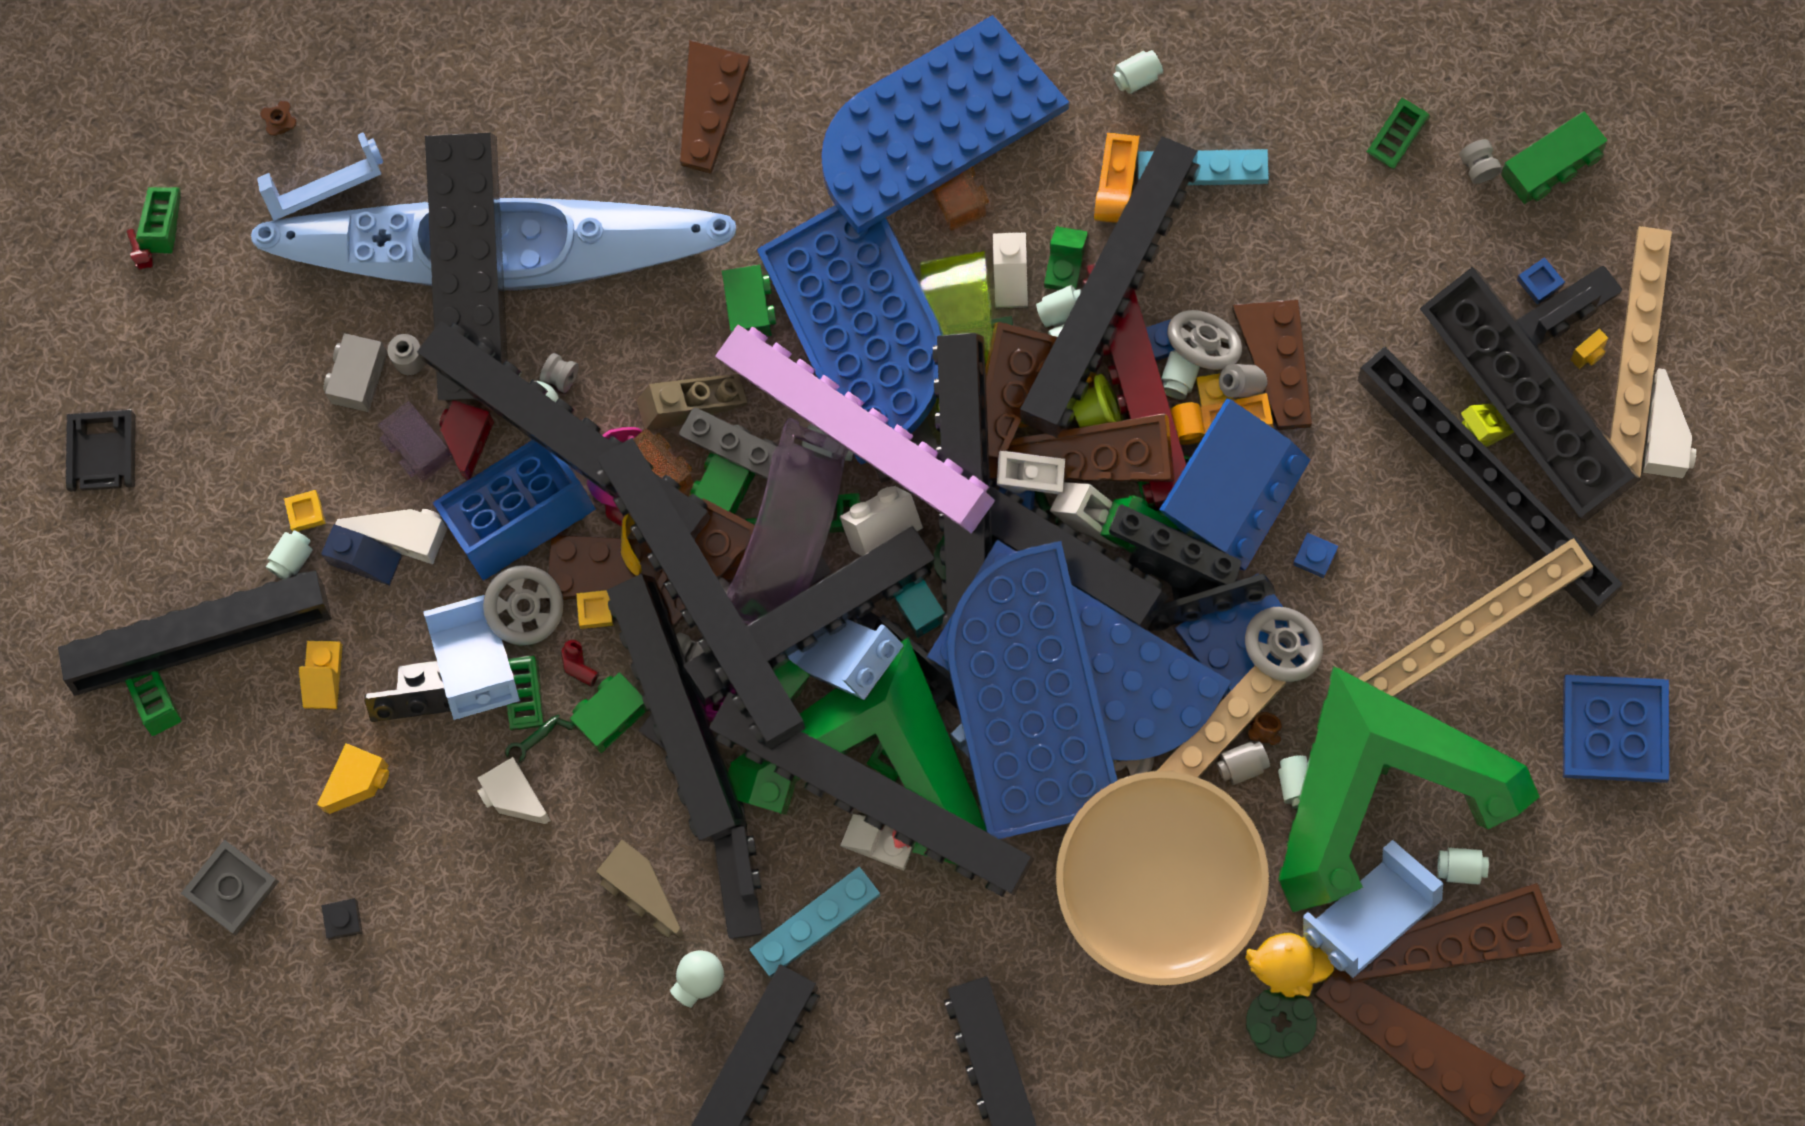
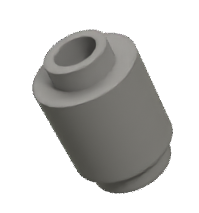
(404, 355)
(1242, 380)
(1243, 762)

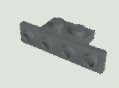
(729, 442)

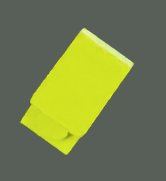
(1486, 423)

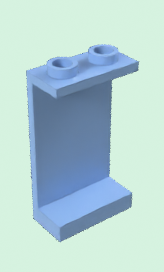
(324, 187)
(470, 658)
(850, 658)
(1378, 914)

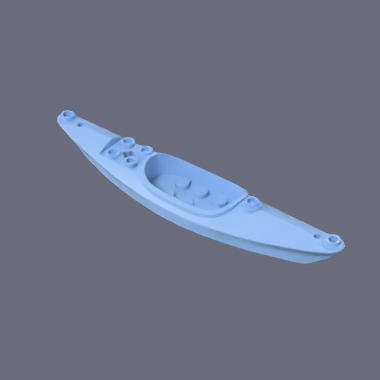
(541, 240)

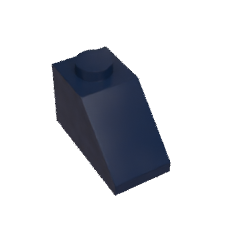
(360, 555)

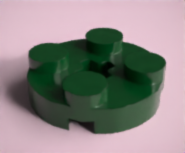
(1264, 1033)

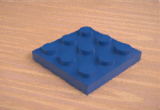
(1220, 639)
(1616, 728)

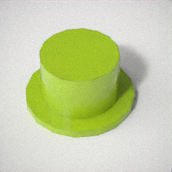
(1098, 405)

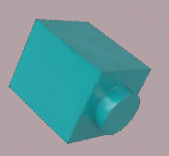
(919, 608)

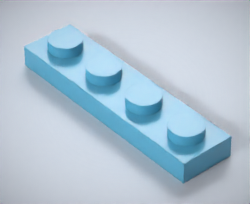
(1224, 166)
(815, 921)

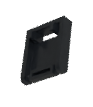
(100, 458)

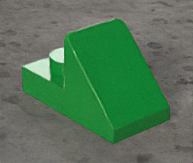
(1065, 258)

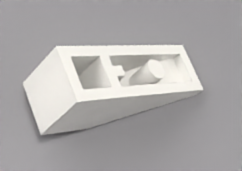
(1668, 436)
(403, 531)

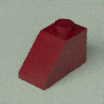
(465, 434)

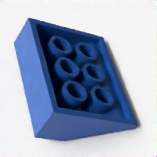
(1235, 483)
(513, 507)

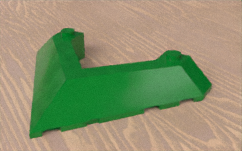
(908, 726)
(1354, 739)

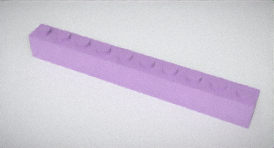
(855, 428)

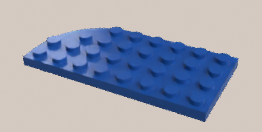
(933, 122)
(859, 313)
(1145, 687)
(1027, 694)

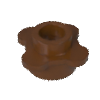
(278, 126)
(1265, 728)

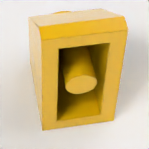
(353, 779)

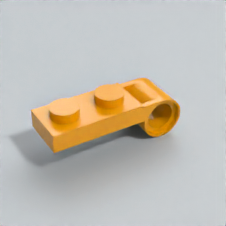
(1116, 176)
(1193, 421)

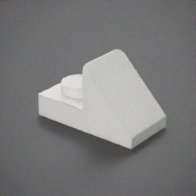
(1030, 472)
(875, 843)

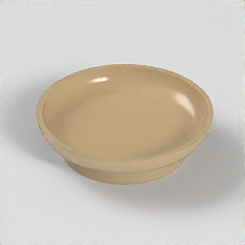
(1162, 878)

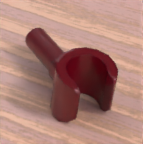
(142, 258)

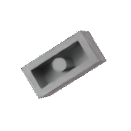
(355, 372)

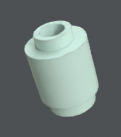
(1137, 71)
(1057, 306)
(1178, 376)
(289, 555)
(1291, 778)
(1462, 865)

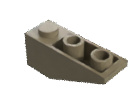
(671, 402)
(634, 877)

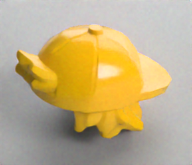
(1289, 964)

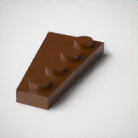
(710, 99)
(1276, 346)
(1010, 372)
(721, 544)

